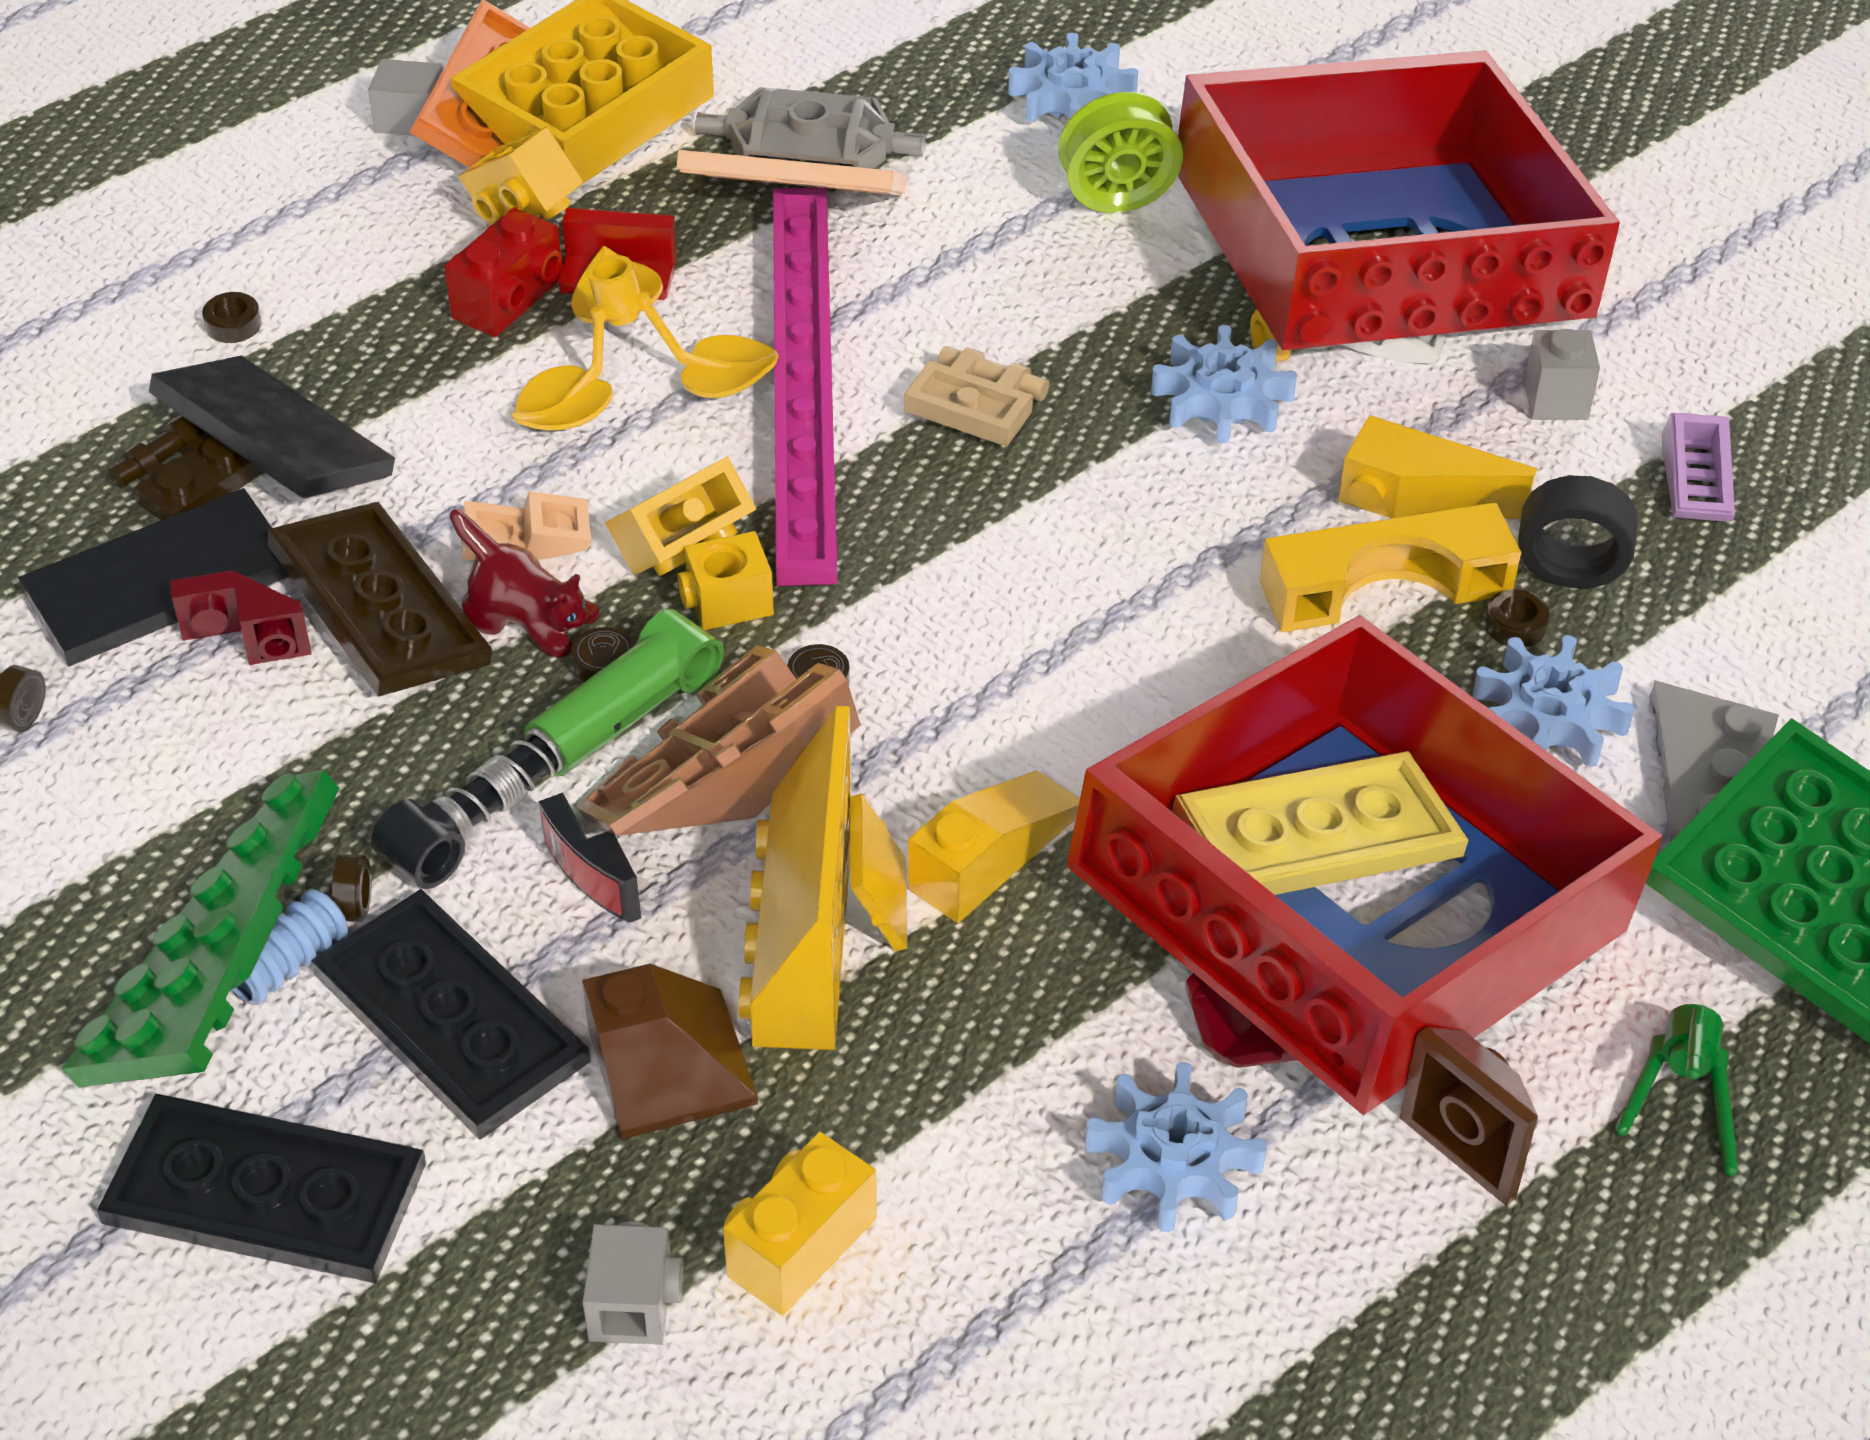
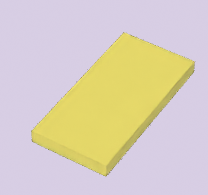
(1327, 823)

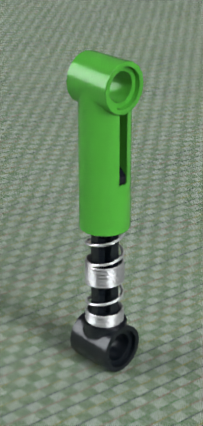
(669, 656)

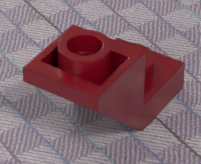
(232, 603)

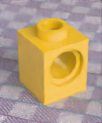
(727, 581)

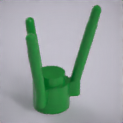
(1691, 1051)

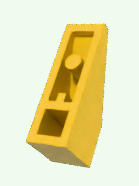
(1416, 473)
(985, 841)

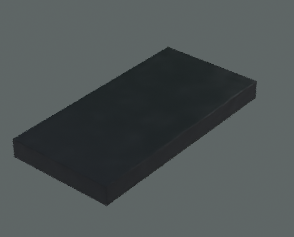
(272, 426)
(124, 584)
(451, 1013)
(263, 1187)

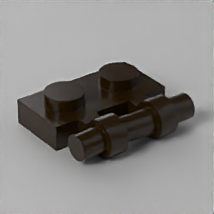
(198, 476)

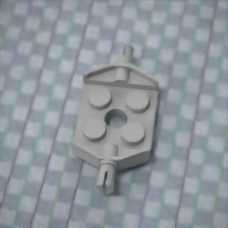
(843, 128)

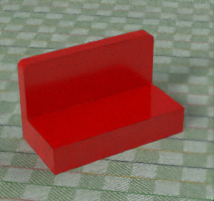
(638, 236)

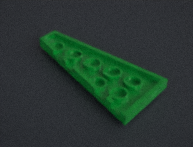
(207, 950)

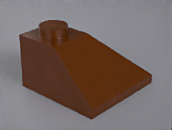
(664, 1049)
(1470, 1108)

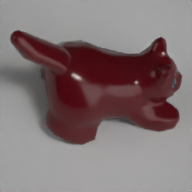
(513, 587)

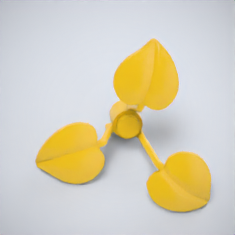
(617, 292)

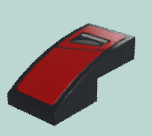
(592, 863)

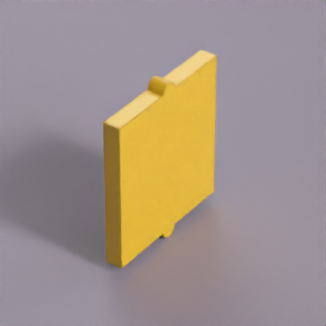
(878, 872)

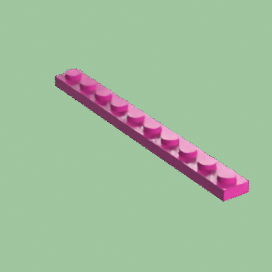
(803, 390)

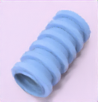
(294, 941)

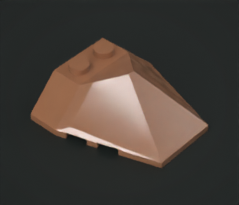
(726, 753)

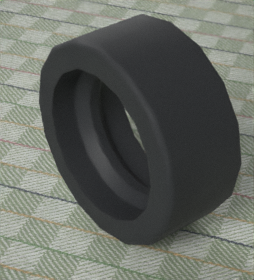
(1578, 499)

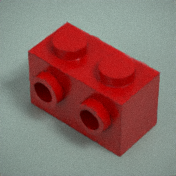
(503, 271)

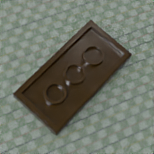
(379, 598)

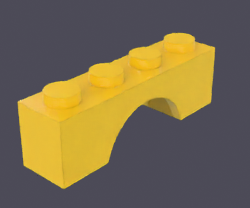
(1456, 551)

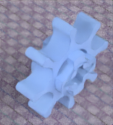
(1068, 78)
(1223, 383)
(1556, 698)
(1175, 1146)

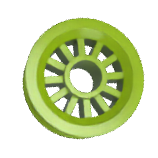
(1120, 152)

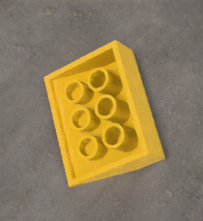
(593, 75)
(801, 898)

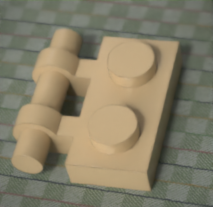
(975, 394)

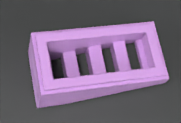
(1699, 432)

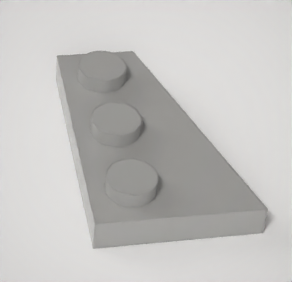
(1702, 746)

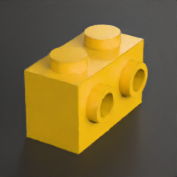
(522, 174)
(681, 516)
(799, 1222)

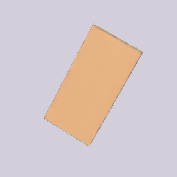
(791, 172)

